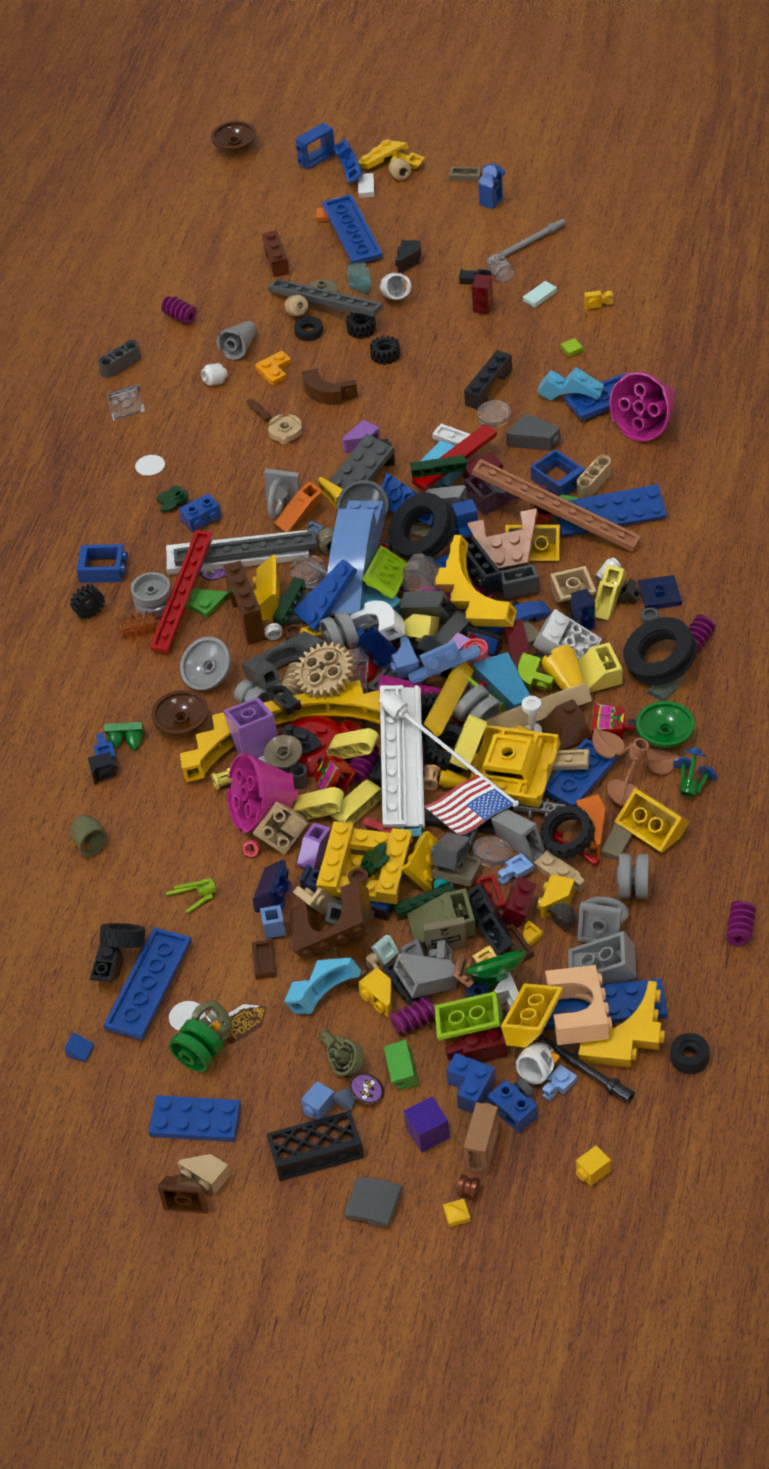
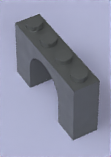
(262, 668)

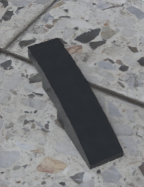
(489, 919)

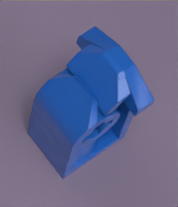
(491, 185)

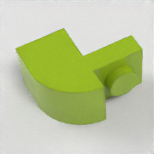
(529, 672)

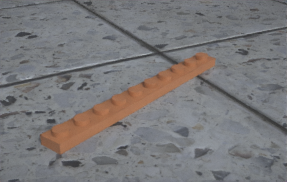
(556, 505)

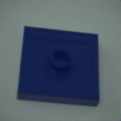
(660, 592)

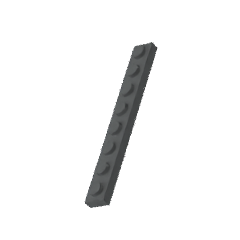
(326, 297)
(254, 547)

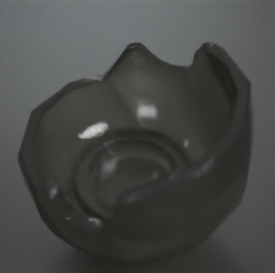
(563, 915)

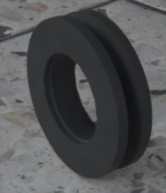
(409, 512)
(671, 667)

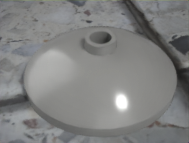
(198, 660)

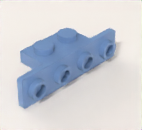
(441, 659)

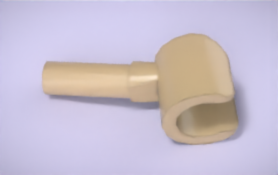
(371, 961)

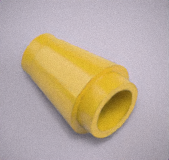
(450, 779)

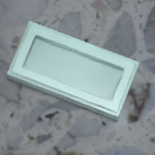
(540, 294)

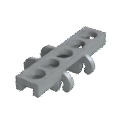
(546, 808)

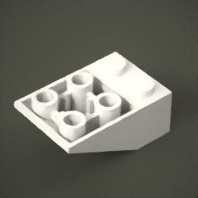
(561, 631)

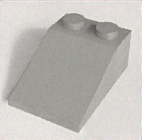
(612, 956)

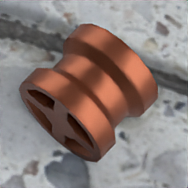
(468, 1187)

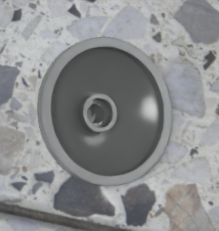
(362, 491)

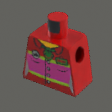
(611, 719)
(333, 773)

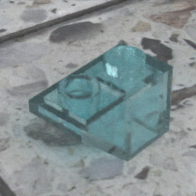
(359, 277)

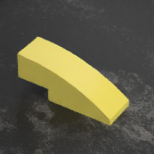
(609, 591)

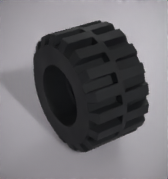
(441, 758)

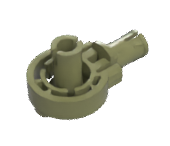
(343, 1053)

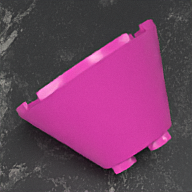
(641, 405)
(255, 790)

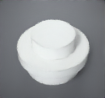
(273, 631)

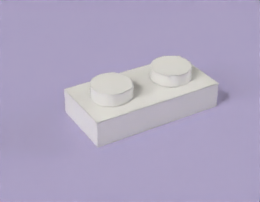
(449, 434)

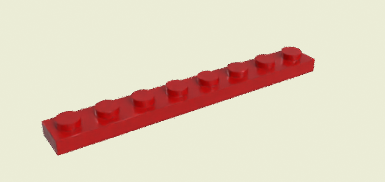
(181, 592)

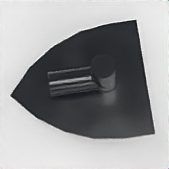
(307, 739)

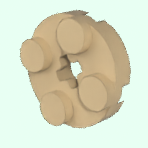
(292, 430)

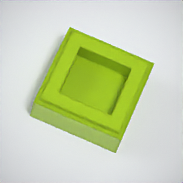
(571, 347)

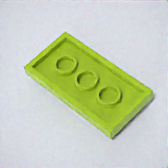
(385, 572)

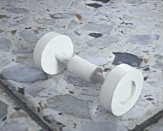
(531, 706)

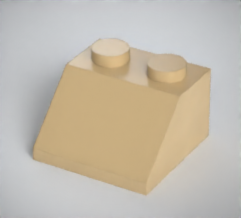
(570, 581)

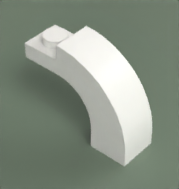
(379, 612)

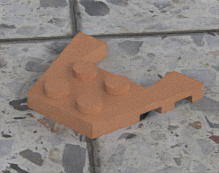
(508, 548)

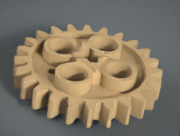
(323, 665)

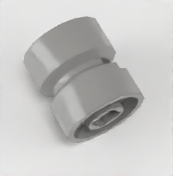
(248, 690)

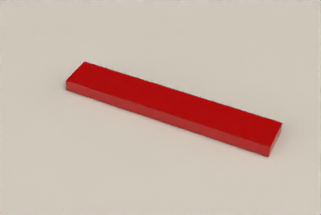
(466, 447)

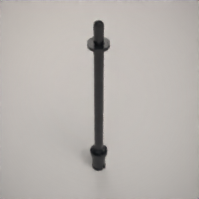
(612, 1085)

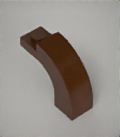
(327, 392)

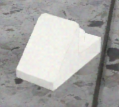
(507, 991)

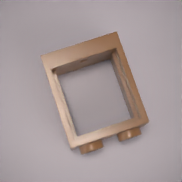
(481, 1138)

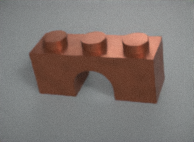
(275, 252)

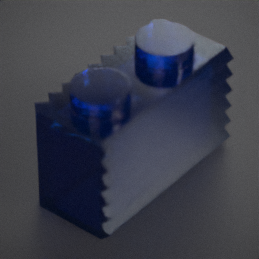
(583, 609)
(377, 647)

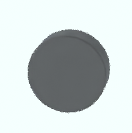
(649, 614)
(525, 1088)

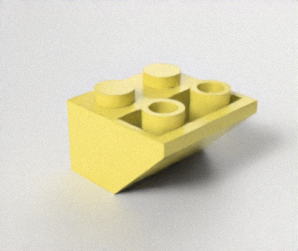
(420, 625)
(600, 668)

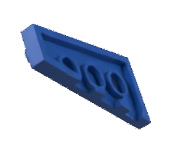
(398, 493)

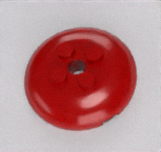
(325, 730)

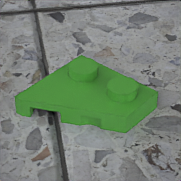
(206, 601)

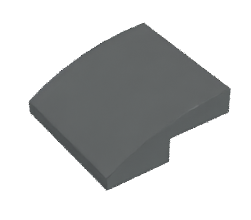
(373, 1201)

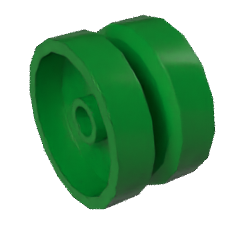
(196, 1045)

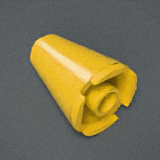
(563, 667)

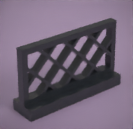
(319, 1157)

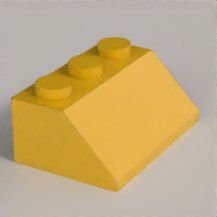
(544, 542)
(267, 587)
(652, 821)
(530, 1013)

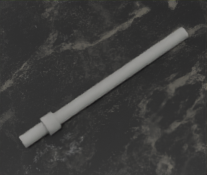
(550, 228)

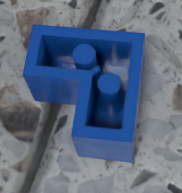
(464, 513)
(472, 1078)

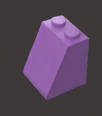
(251, 726)

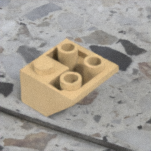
(281, 827)

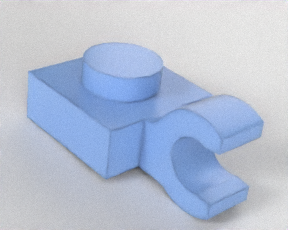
(515, 867)
(559, 1080)

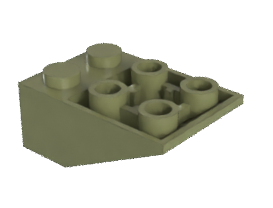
(445, 907)

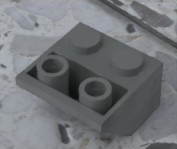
(519, 581)

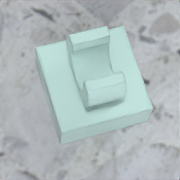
(385, 949)

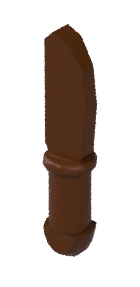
(260, 410)

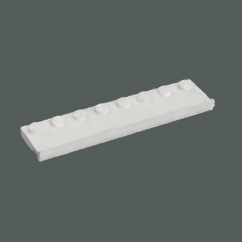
(246, 562)
(402, 763)

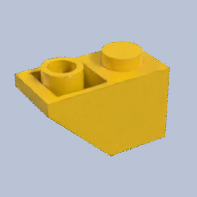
(555, 890)
(377, 989)

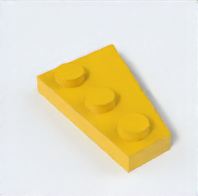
(377, 154)
(420, 862)

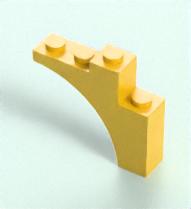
(638, 1031)

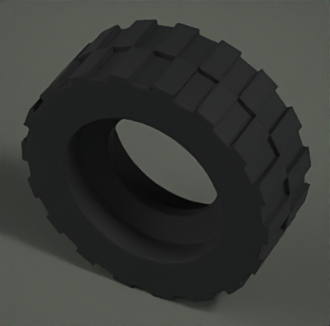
(122, 935)

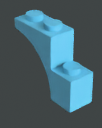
(575, 382)
(326, 974)

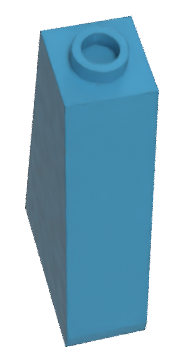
(501, 679)

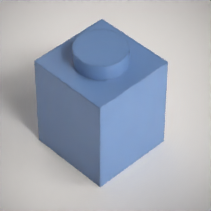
(272, 921)
(317, 1101)

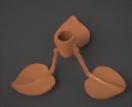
(609, 745)

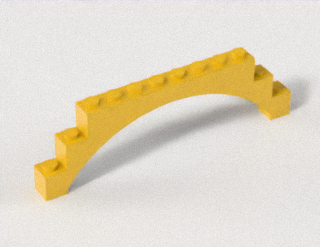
(215, 743)

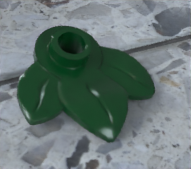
(172, 498)
(374, 859)

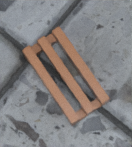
(457, 970)

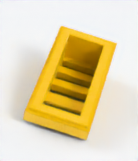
(330, 491)

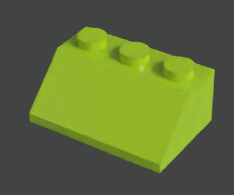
(468, 1015)

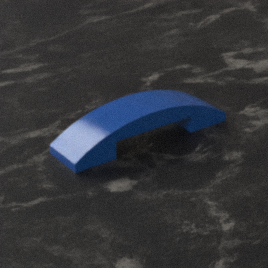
(348, 160)
(525, 611)

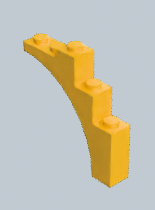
(455, 579)

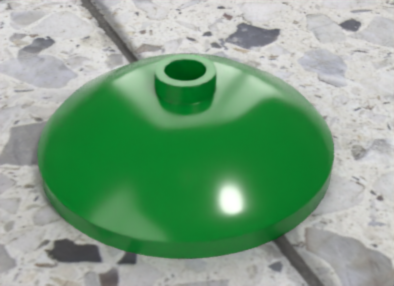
(665, 724)
(497, 966)

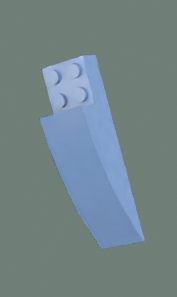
(356, 541)

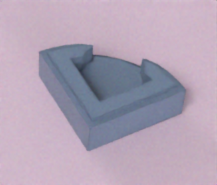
(313, 526)
(344, 1099)

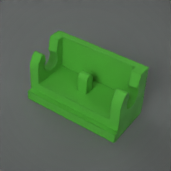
(401, 1065)

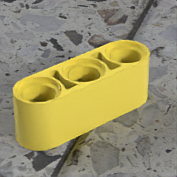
(468, 740)
(353, 743)
(359, 802)
(319, 803)

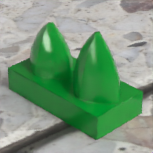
(132, 731)

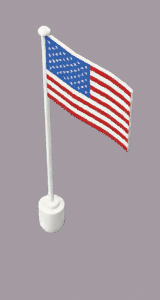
(469, 802)

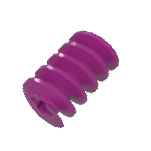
(178, 309)
(702, 629)
(364, 765)
(740, 923)
(412, 1016)

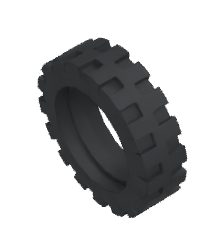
(574, 847)

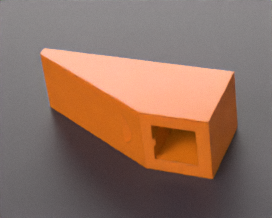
(299, 507)
(595, 809)

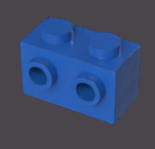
(200, 512)
(513, 1106)

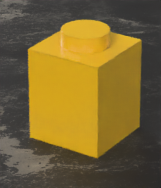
(593, 1166)

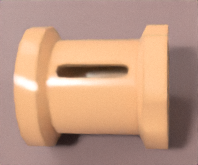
(431, 777)

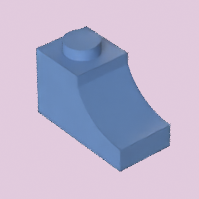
(404, 660)

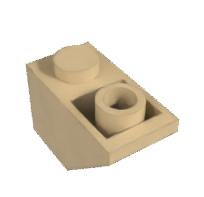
(205, 1171)

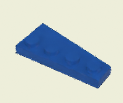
(325, 595)

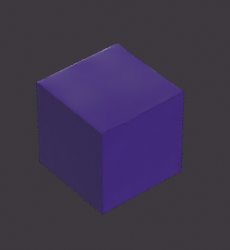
(426, 1124)

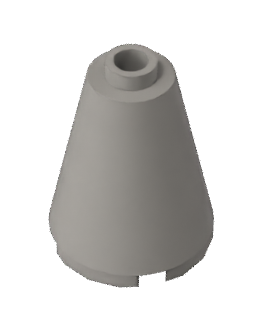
(236, 339)

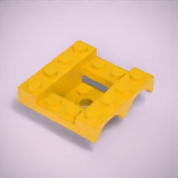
(531, 757)
(339, 860)

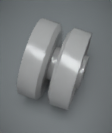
(151, 593)
(339, 630)
(477, 704)
(633, 876)

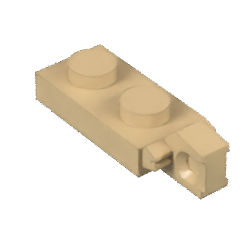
(550, 864)

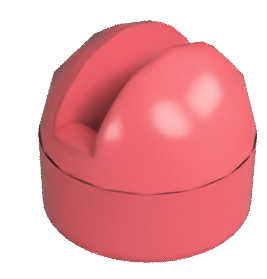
(247, 848)

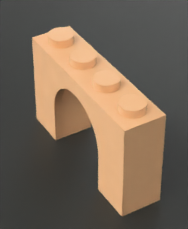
(589, 1023)

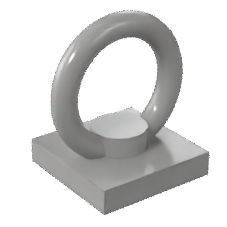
(280, 488)
(599, 920)

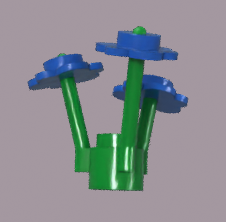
(689, 786)

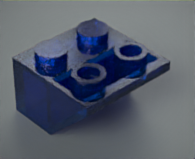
(272, 886)

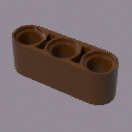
(352, 950)

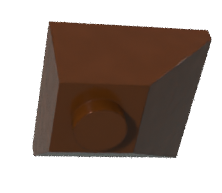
(567, 722)
(182, 1195)

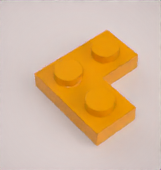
(271, 367)

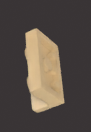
(317, 900)

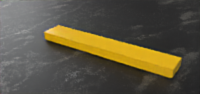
(448, 698)

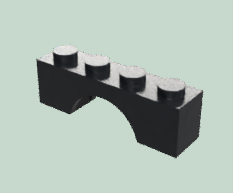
(479, 388)

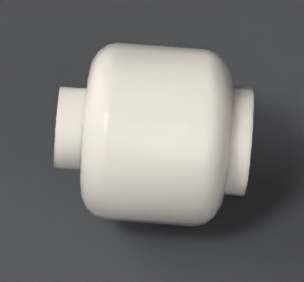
(213, 374)

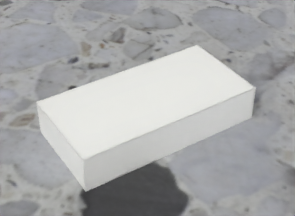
(366, 185)

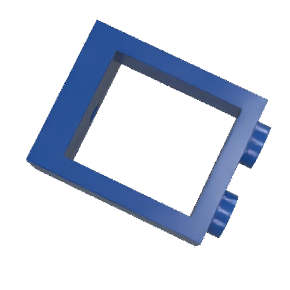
(326, 150)
(564, 485)
(101, 574)

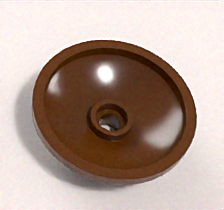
(233, 135)
(180, 712)

